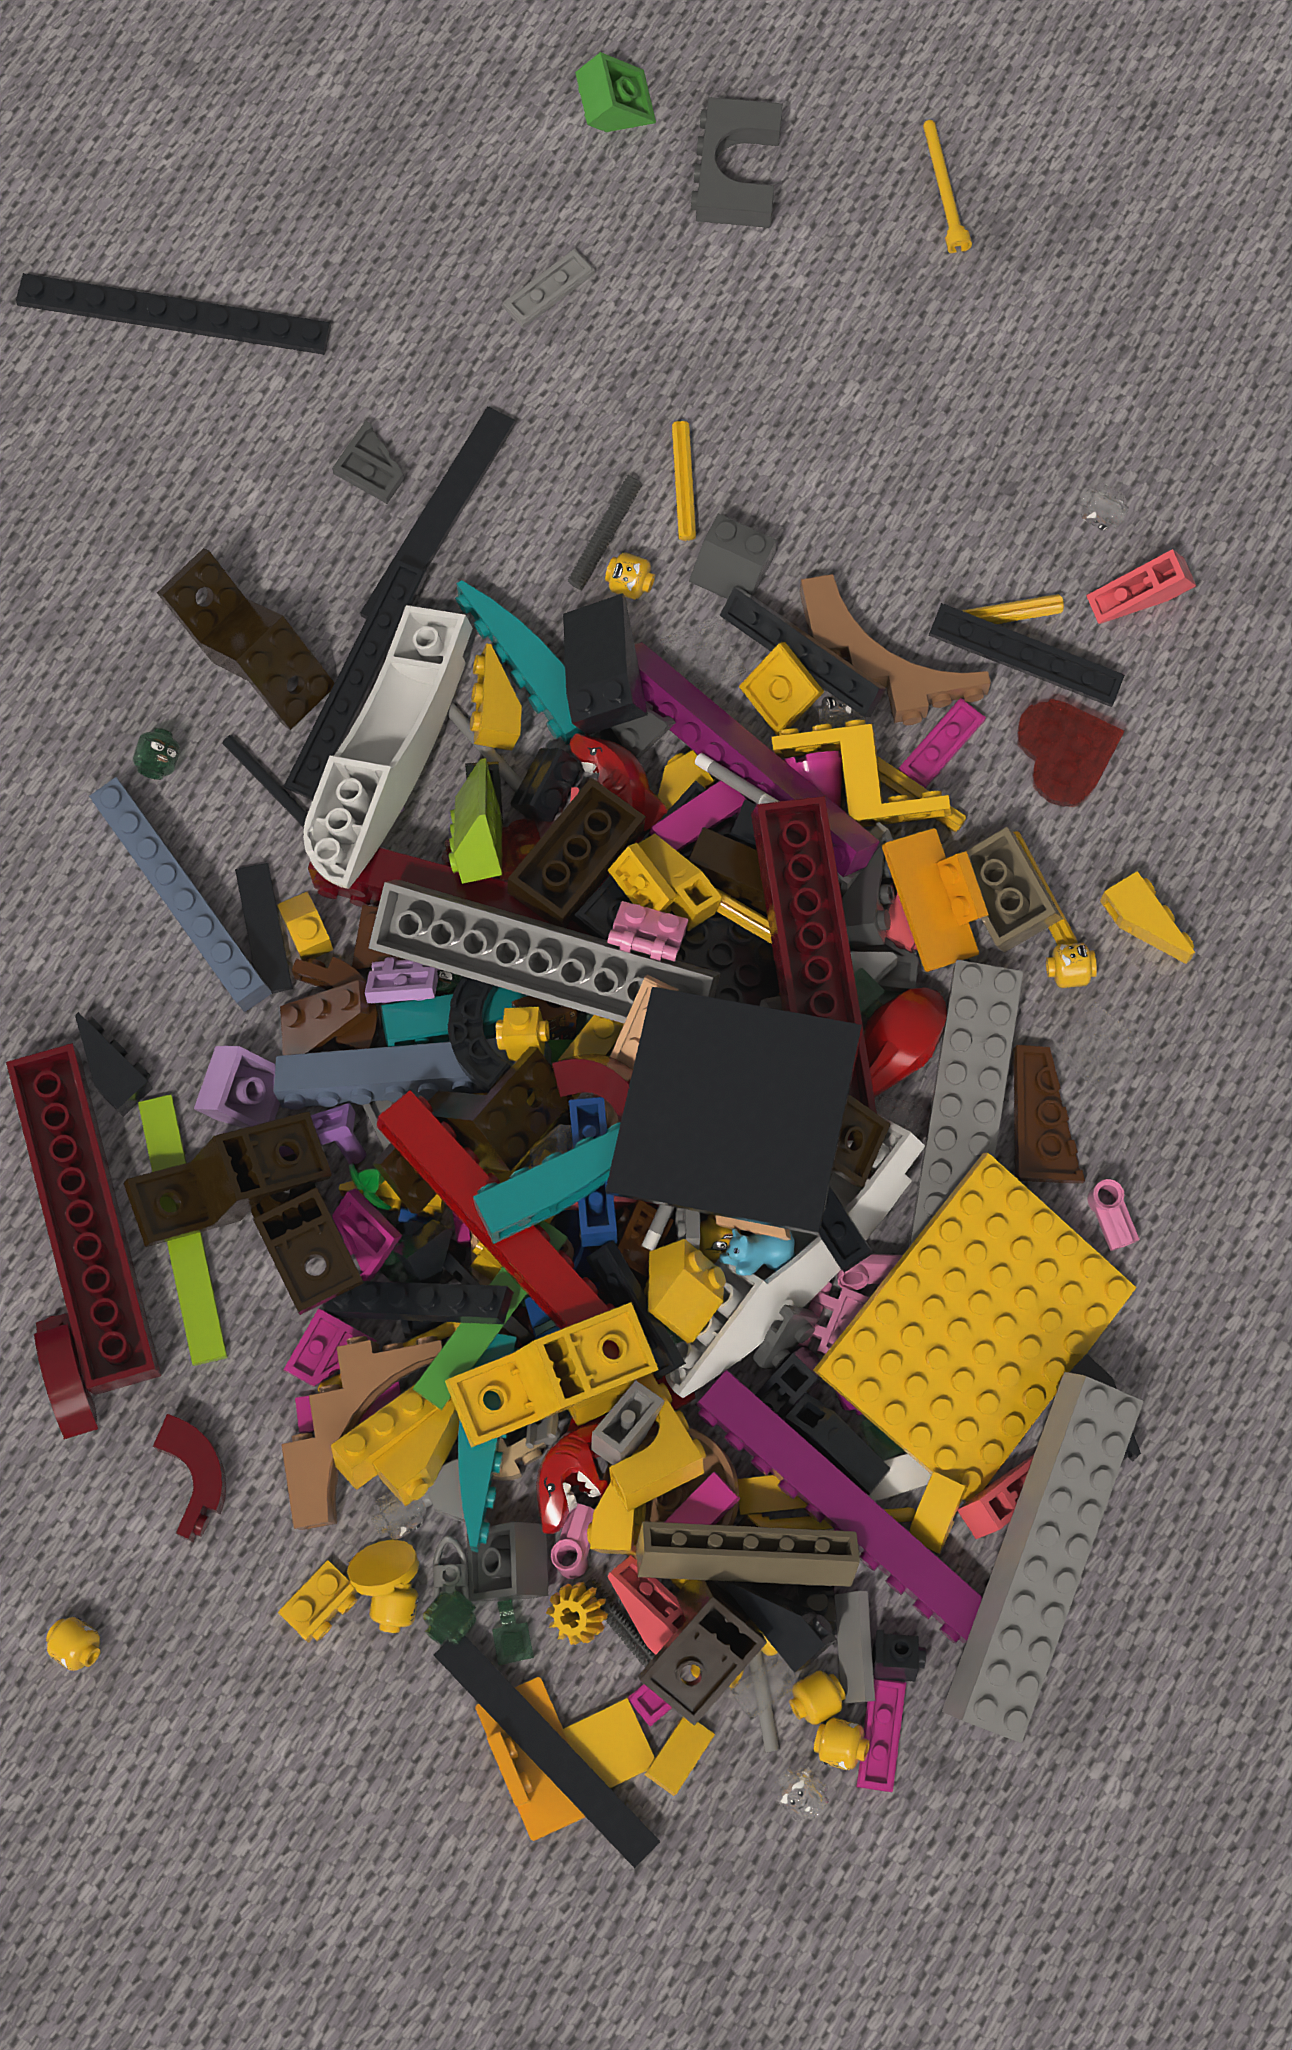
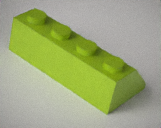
(476, 828)

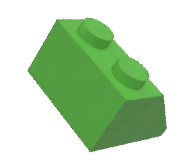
(614, 94)

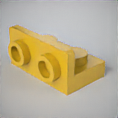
(642, 880)
(319, 1602)

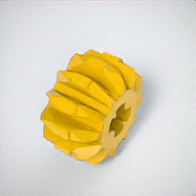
(571, 1625)

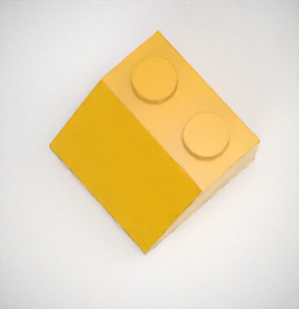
(684, 1288)

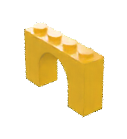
(662, 1465)

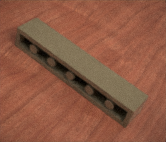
(747, 1554)

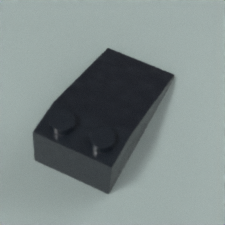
(602, 666)

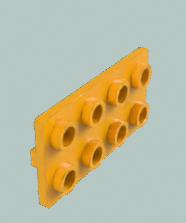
(936, 896)
(538, 1799)

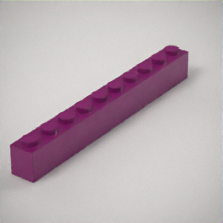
(720, 737)
(841, 1504)

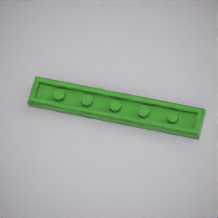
(472, 1339)

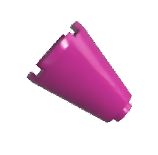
(823, 771)

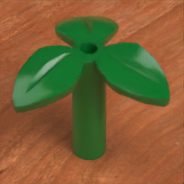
(369, 1182)

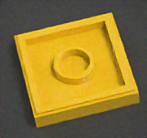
(781, 688)
(611, 1743)

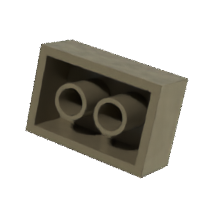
(1011, 891)

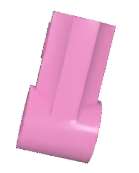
(1113, 1218)
(869, 1271)
(574, 1539)

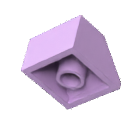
(238, 1088)

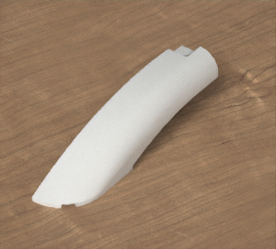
(387, 745)
(756, 1299)

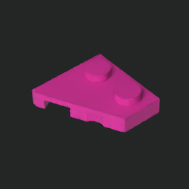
(365, 1232)
(316, 1352)

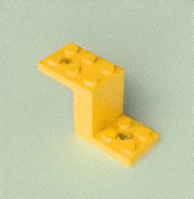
(861, 773)
(551, 1374)

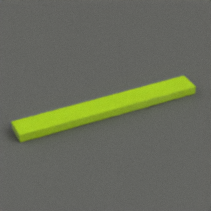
(188, 1252)

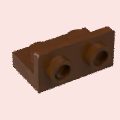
(632, 1228)

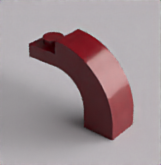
(594, 1075)
(64, 1377)
(190, 1446)

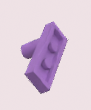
(336, 1126)

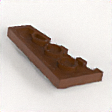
(1040, 1121)

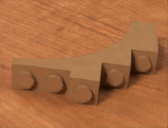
(908, 685)
(335, 1412)

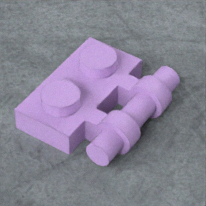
(400, 981)

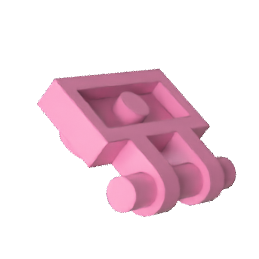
(648, 931)
(843, 1309)

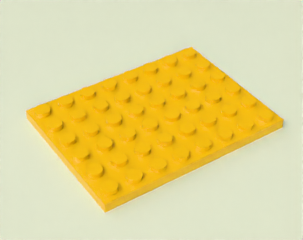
(975, 1327)

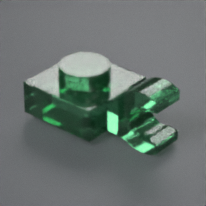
(513, 1639)

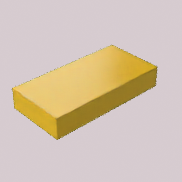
(679, 1755)

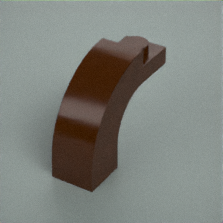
(339, 973)

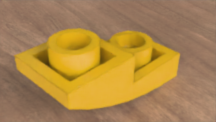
(764, 1495)
(936, 1511)

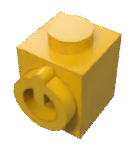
(520, 1030)

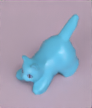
(753, 1251)

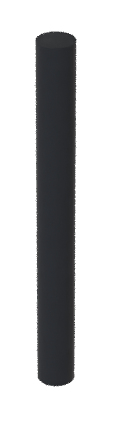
(265, 779)

